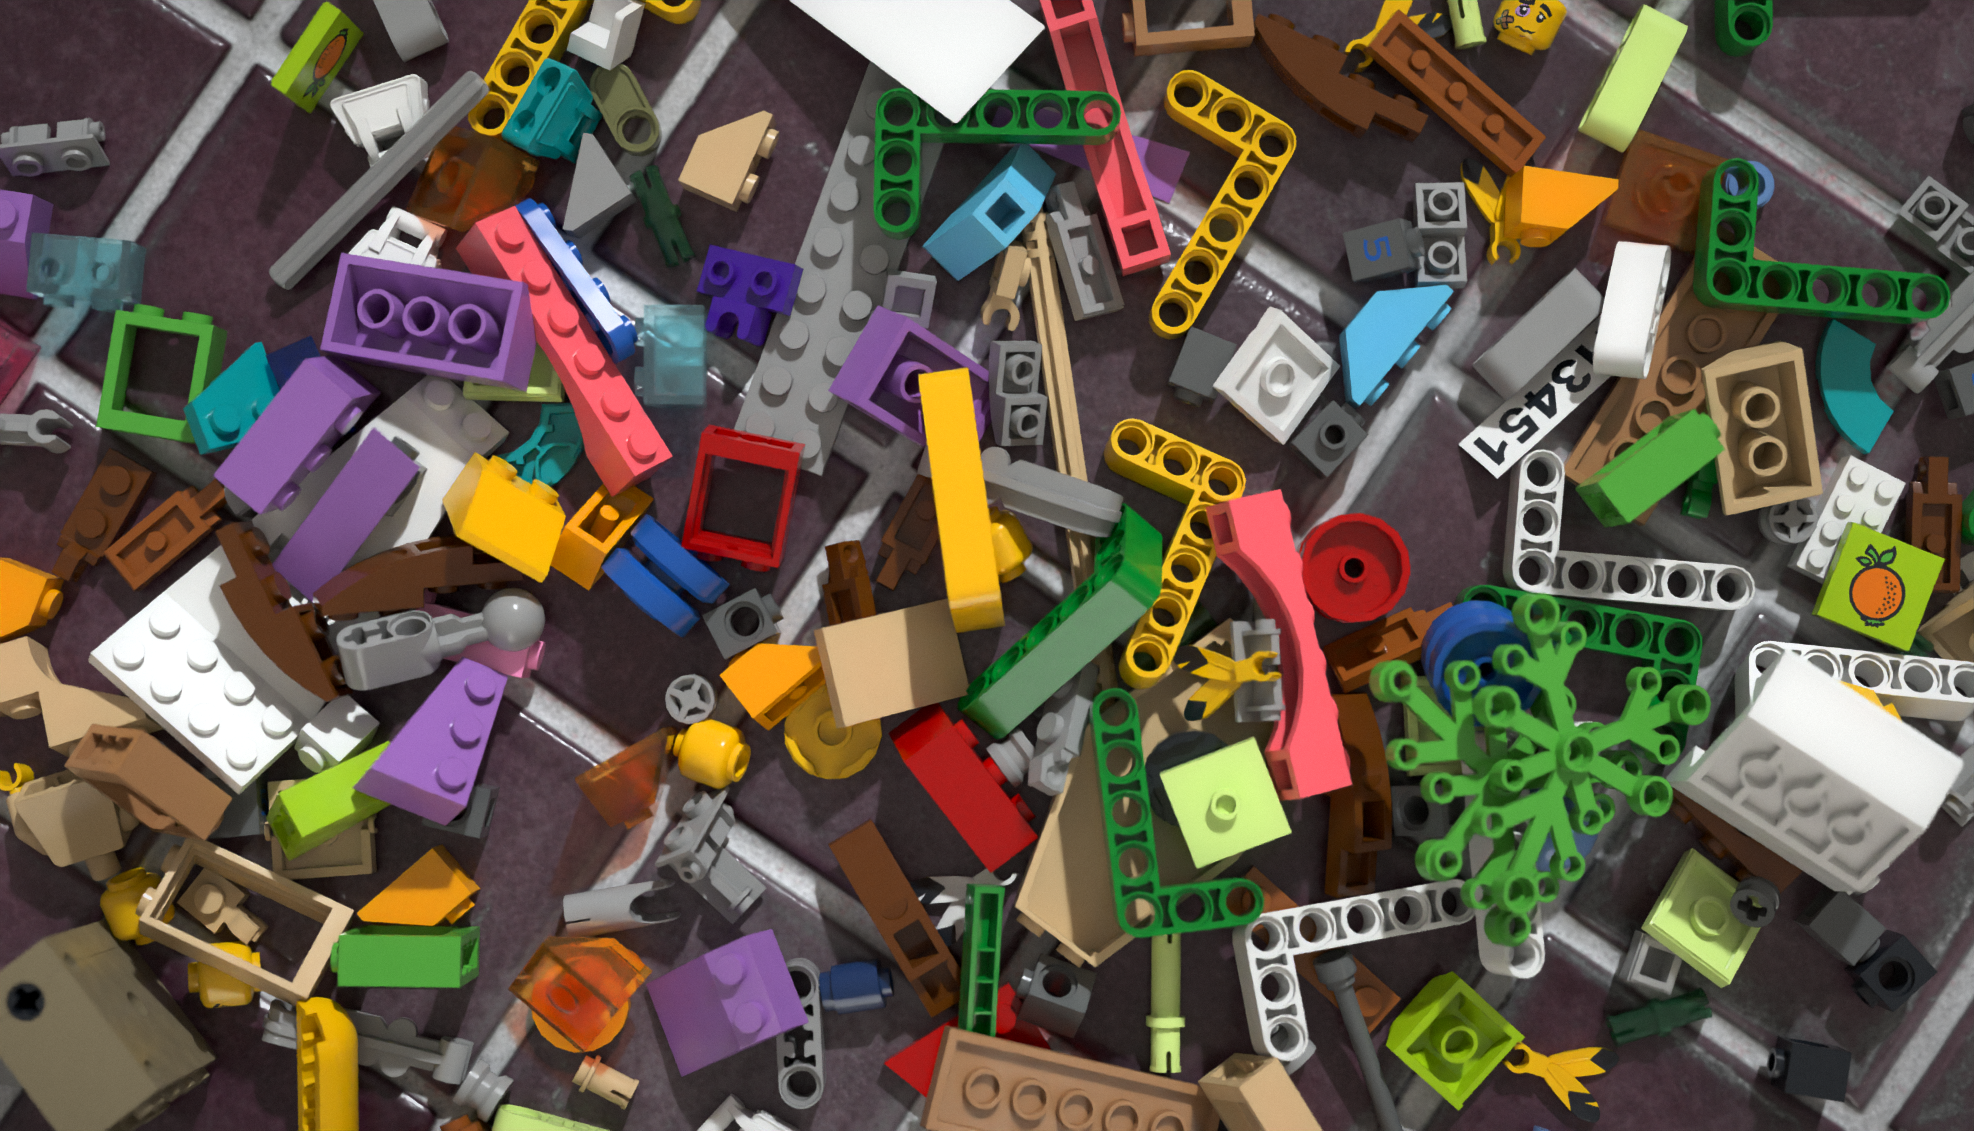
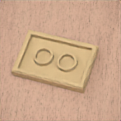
(891, 662)

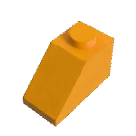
(1549, 202)
(597, 532)
(26, 598)
(774, 679)
(425, 893)

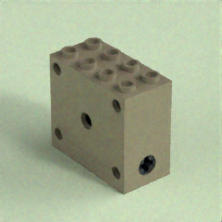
(96, 1033)

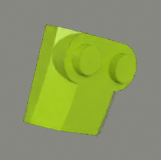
(1451, 1037)

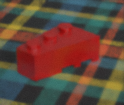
(964, 785)

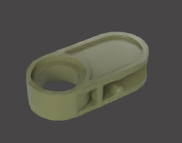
(621, 101)

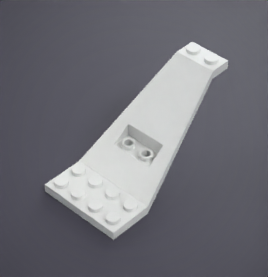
(198, 666)

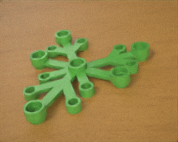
(1457, 743)
(1547, 806)

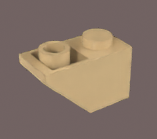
(727, 158)

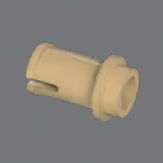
(605, 1081)

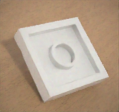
(1276, 375)

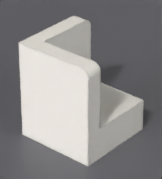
(609, 33)

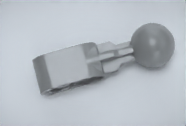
(414, 643)

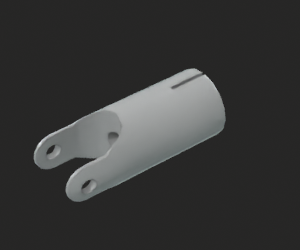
(612, 909)

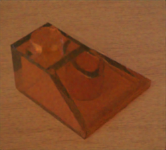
(471, 180)
(631, 780)
(579, 984)

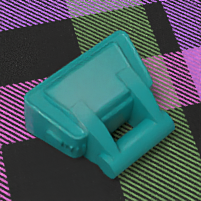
(553, 113)

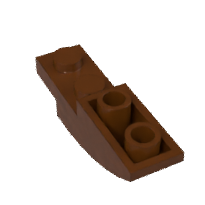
(1313, 74)
(397, 578)
(287, 634)
(1362, 811)
(899, 916)

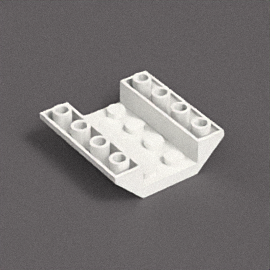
(1820, 776)

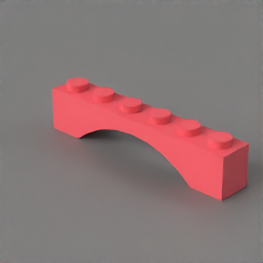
(1114, 165)
(611, 420)
(1258, 545)

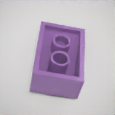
(884, 372)
(726, 1001)

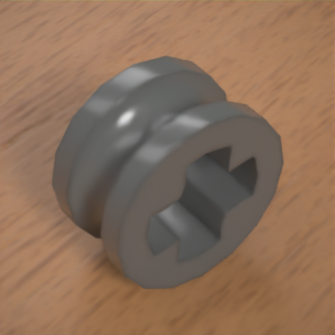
(1768, 898)

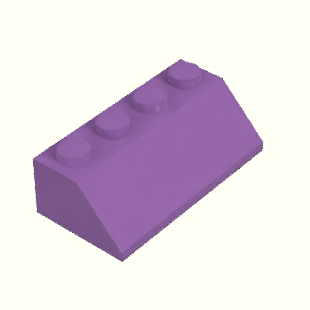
(431, 322)

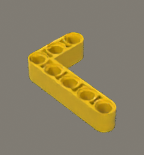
(521, 51)
(1227, 204)
(961, 500)
(1184, 547)

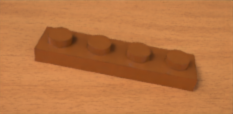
(1454, 93)
(1372, 994)

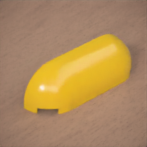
(326, 1067)

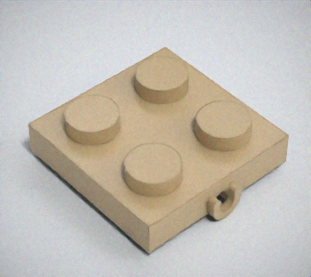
(343, 855)

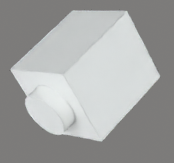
(335, 735)

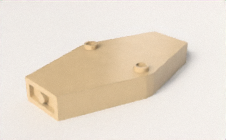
(1068, 870)

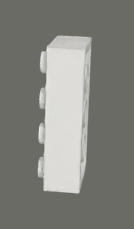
(1852, 495)

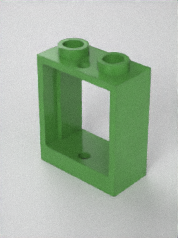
(206, 369)
(1651, 467)
(407, 956)

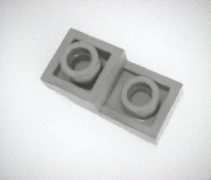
(1442, 220)
(1941, 224)
(1015, 405)

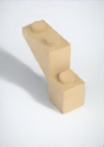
(67, 710)

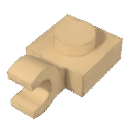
(1009, 272)
(220, 903)

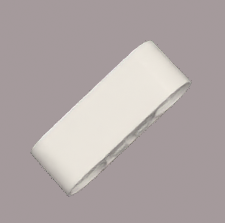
(1631, 310)

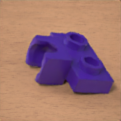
(745, 291)

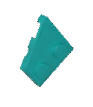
(232, 402)

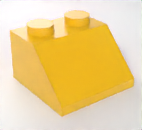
(506, 515)

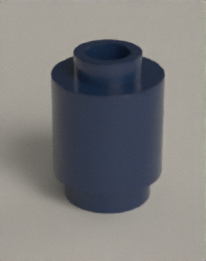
(856, 986)

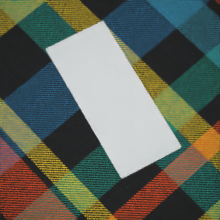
(933, 47)

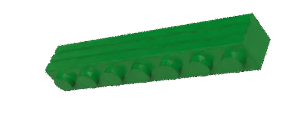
(981, 958)

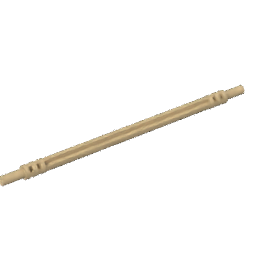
(1063, 411)

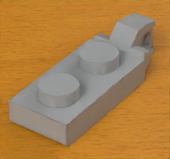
(1081, 254)
(1062, 731)

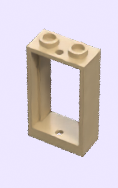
(178, 865)
(1256, 1096)

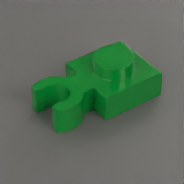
(1698, 495)

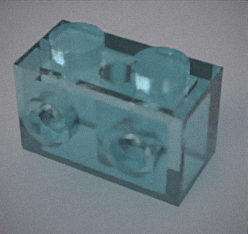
(85, 270)
(673, 356)

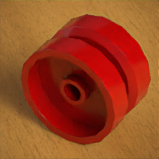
(1378, 556)

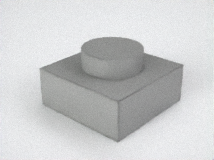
(909, 295)

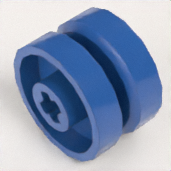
(659, 582)
(1472, 634)

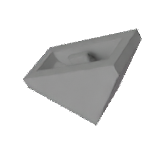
(596, 190)

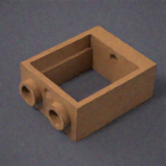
(1236, 35)
(149, 781)

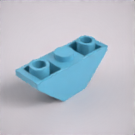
(992, 212)
(1385, 336)

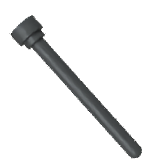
(1337, 971)

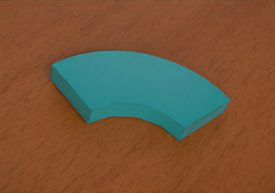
(1847, 386)
(552, 447)

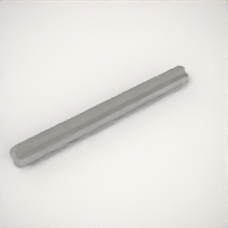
(379, 180)

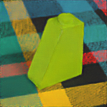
(323, 805)

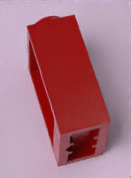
(750, 448)

